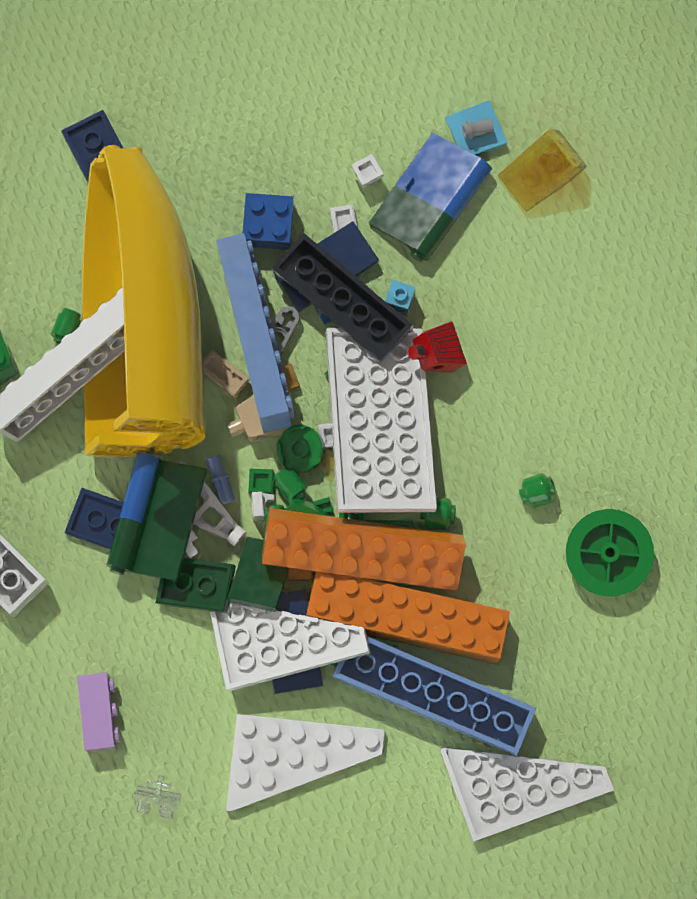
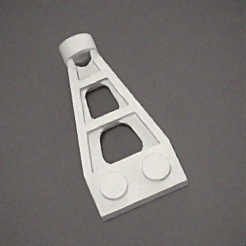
(225, 524)

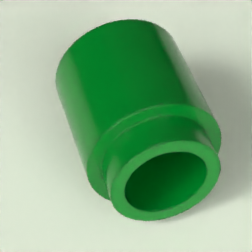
(65, 324)
(290, 484)

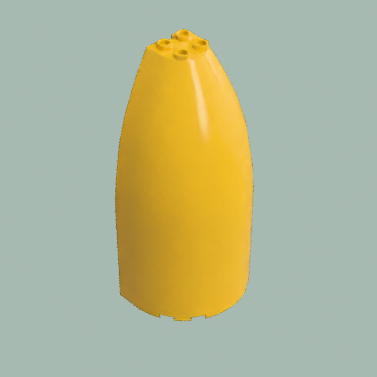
(136, 242)

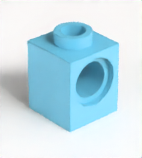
(400, 297)

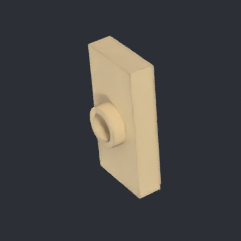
(224, 373)

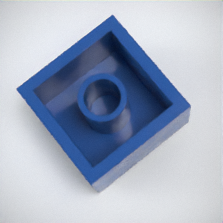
(268, 220)

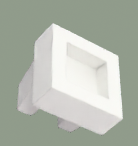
(367, 170)
(258, 502)
(191, 550)

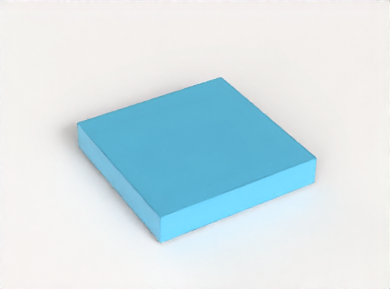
(481, 143)

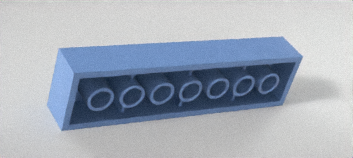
(256, 332)
(438, 695)

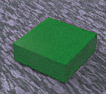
(261, 481)

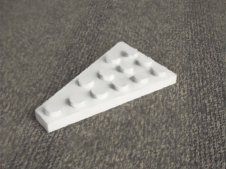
(270, 645)
(286, 753)
(512, 790)

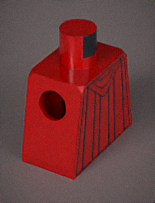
(438, 349)

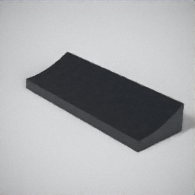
(342, 297)

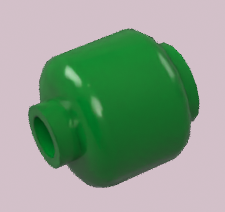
(537, 490)
(442, 517)

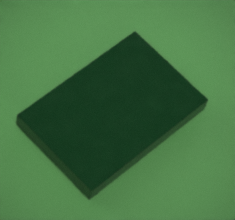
(257, 583)
(199, 587)

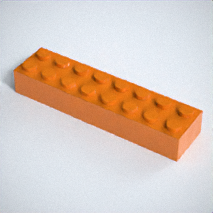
(363, 549)
(410, 616)

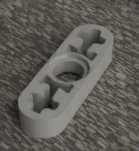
(290, 326)

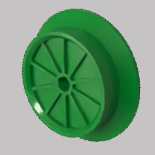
(612, 532)

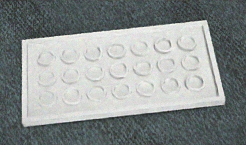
(379, 428)

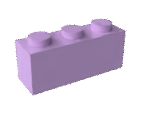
(98, 712)

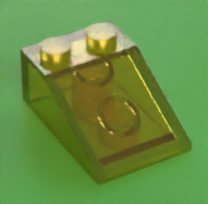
(542, 169)

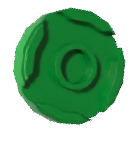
(300, 448)

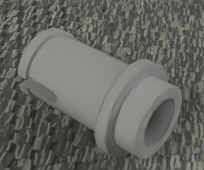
(477, 128)

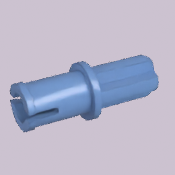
(220, 479)

